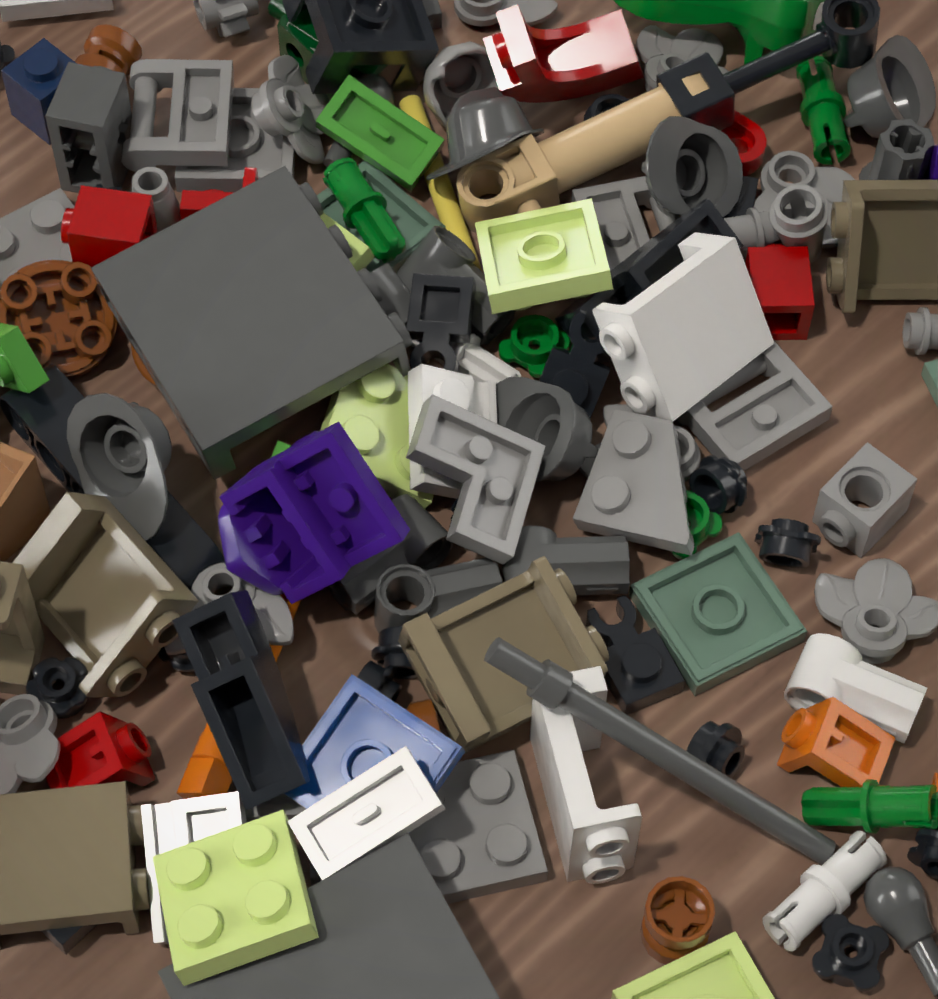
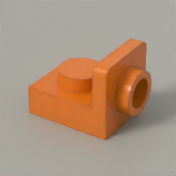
(835, 744)

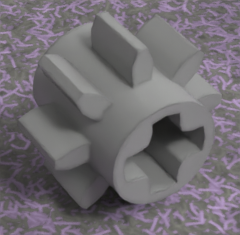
(226, 15)

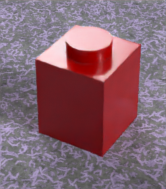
(106, 223)
(783, 288)

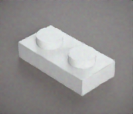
(366, 813)

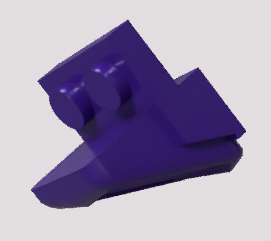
(307, 517)

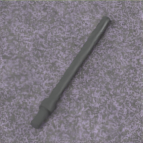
(555, 687)

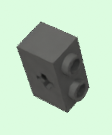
(88, 126)

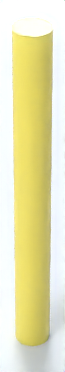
(440, 187)

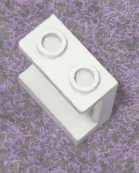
(685, 329)
(590, 840)

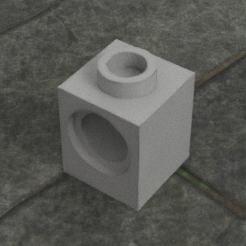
(867, 479)

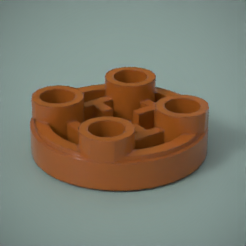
(59, 314)

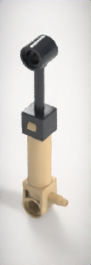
(534, 174)

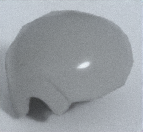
(455, 73)

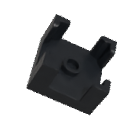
(366, 34)

